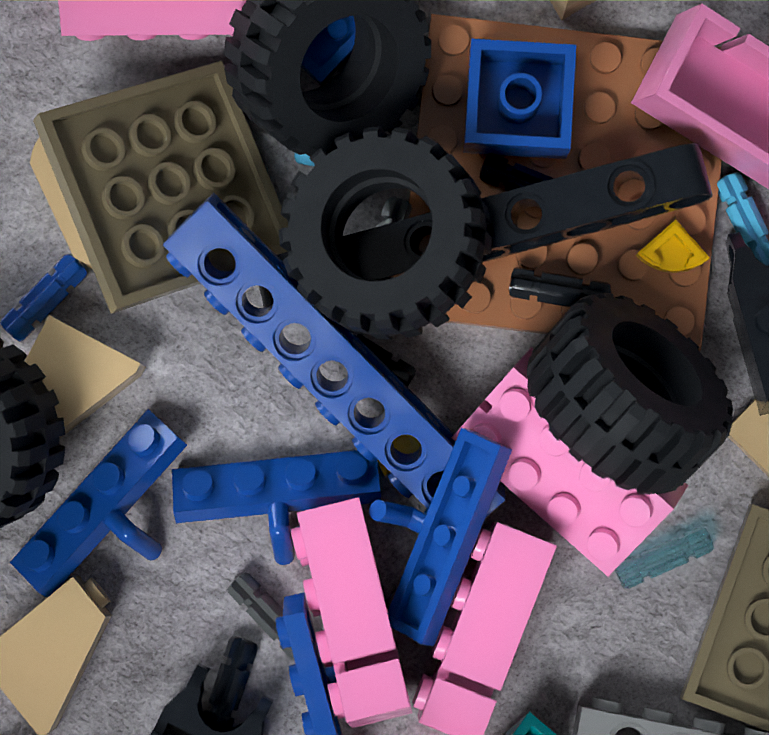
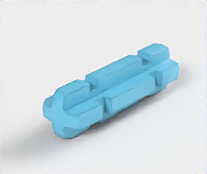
(744, 215)

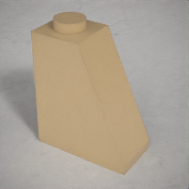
(80, 370)
(50, 651)

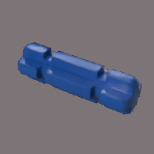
(43, 297)

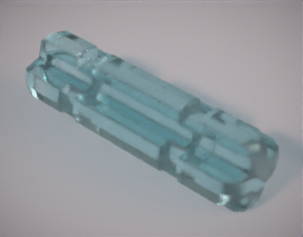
(664, 557)

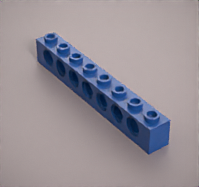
(217, 226)

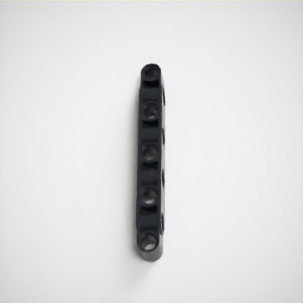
(569, 206)

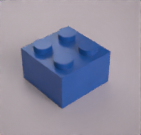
(519, 98)

